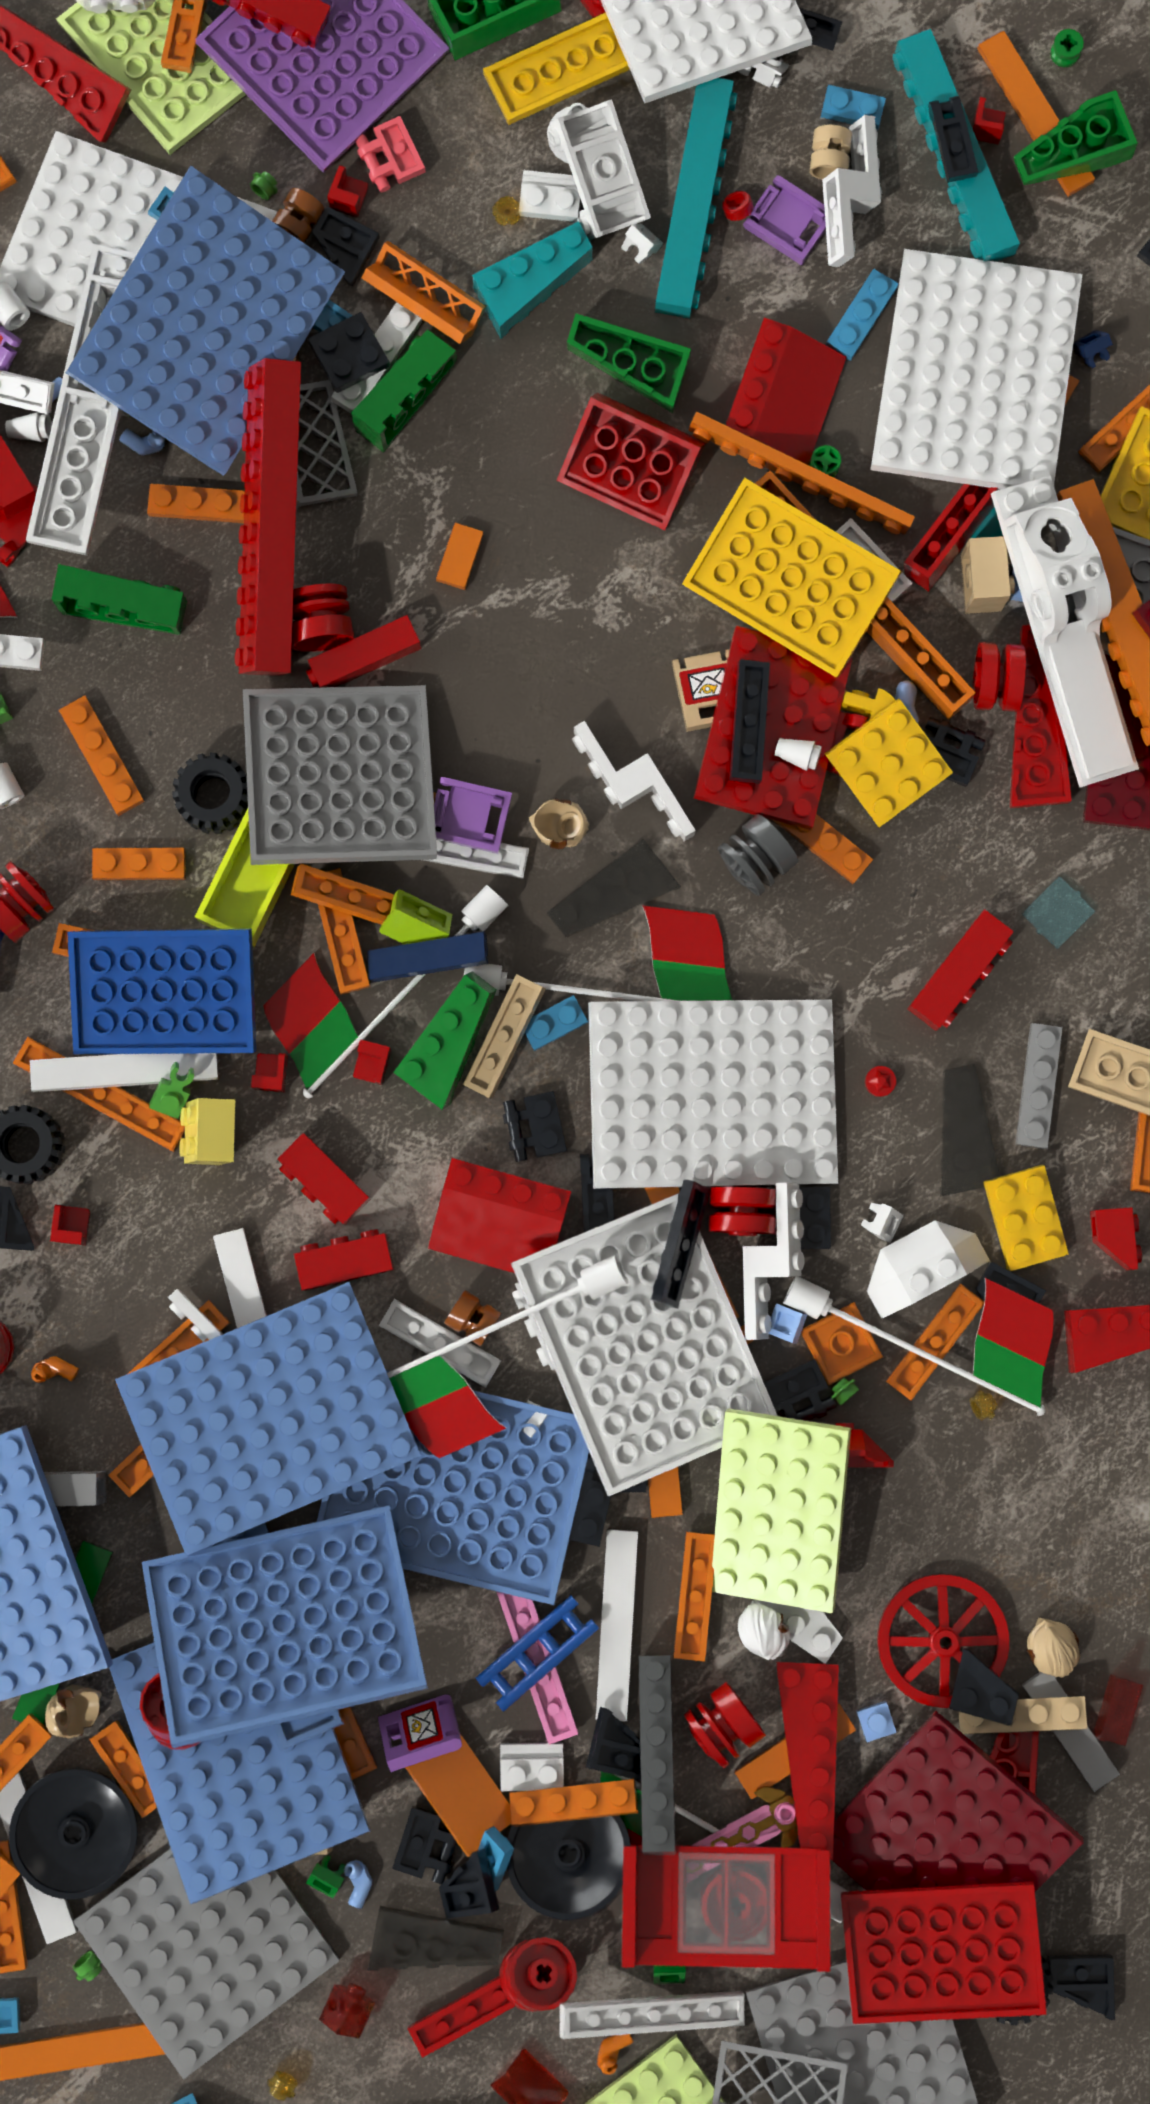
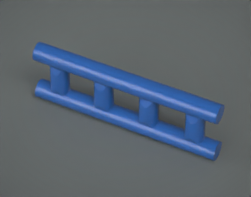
(536, 1673)

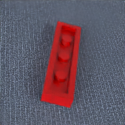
(459, 2017)

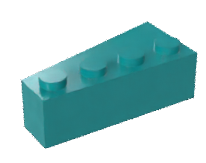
(531, 276)

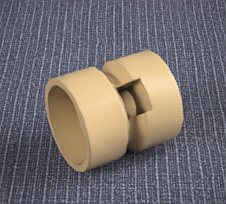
(831, 150)

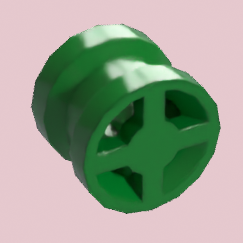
(1061, 53)
(827, 457)

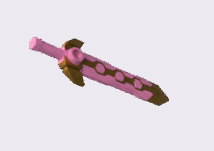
(759, 1824)

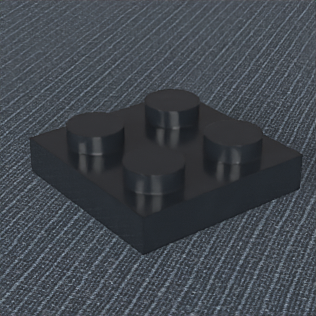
(349, 352)

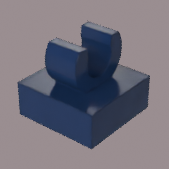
(1091, 344)

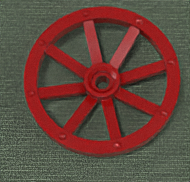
(935, 1634)

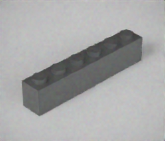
(657, 1755)

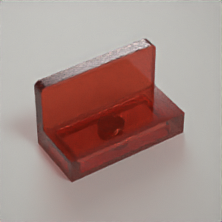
(1117, 1710)
(528, 2083)

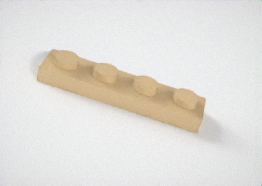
(504, 1036)
(1032, 1716)

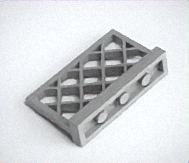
(340, 445)
(719, 2083)

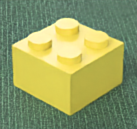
(208, 1131)

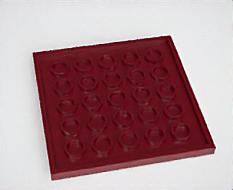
(948, 1819)

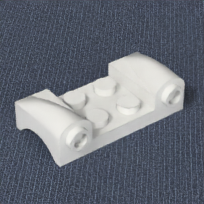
(600, 169)

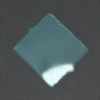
(1058, 912)

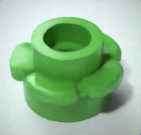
(264, 185)
(844, 1390)
(87, 1966)

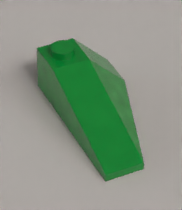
(1084, 142)

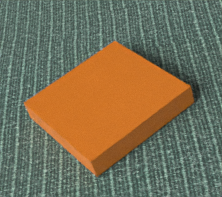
(840, 1345)

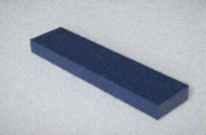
(427, 957)

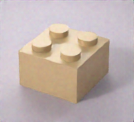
(986, 575)

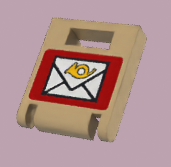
(699, 686)

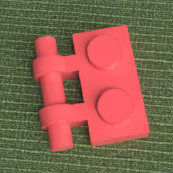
(398, 150)

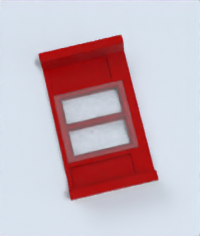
(727, 1907)

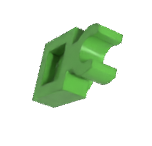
(172, 1094)

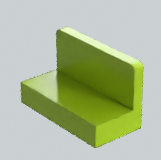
(415, 920)

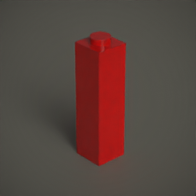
(363, 654)

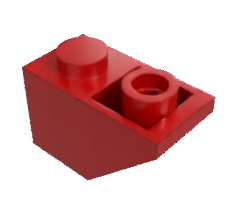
(1115, 1234)

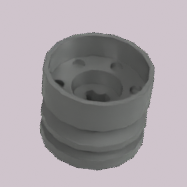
(763, 850)

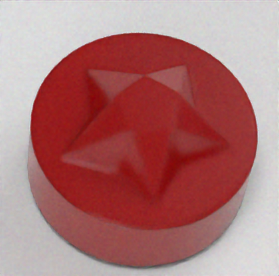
(737, 205)
(880, 1081)

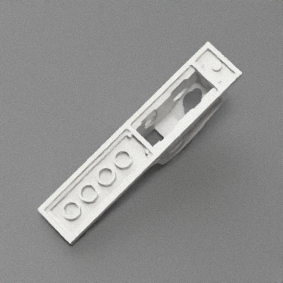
(80, 430)
(1071, 651)

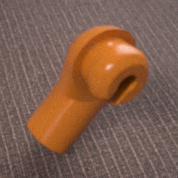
(52, 1367)
(609, 2052)

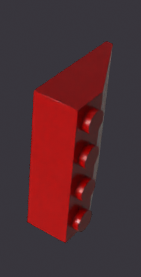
(786, 390)
(630, 460)
(496, 1216)

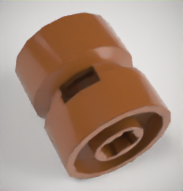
(299, 213)
(463, 1312)

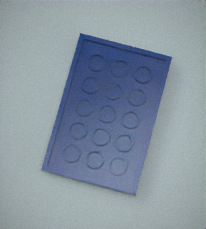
(162, 991)

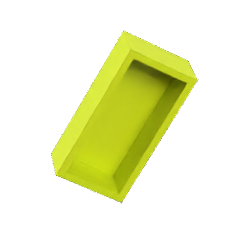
(242, 892)

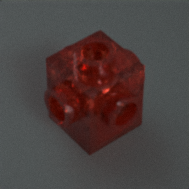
(347, 2010)

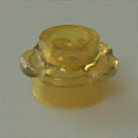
(503, 204)
(983, 1405)
(282, 2086)

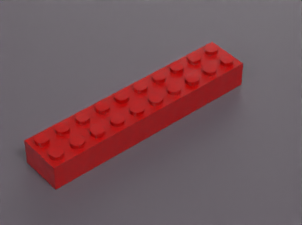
(268, 517)

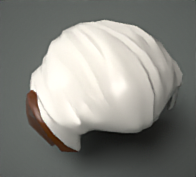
(763, 1631)

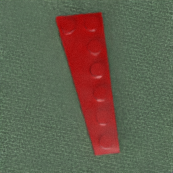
(73, 81)
(1039, 745)
(810, 1728)

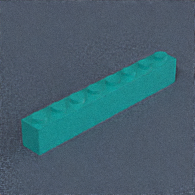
(694, 197)
(976, 197)

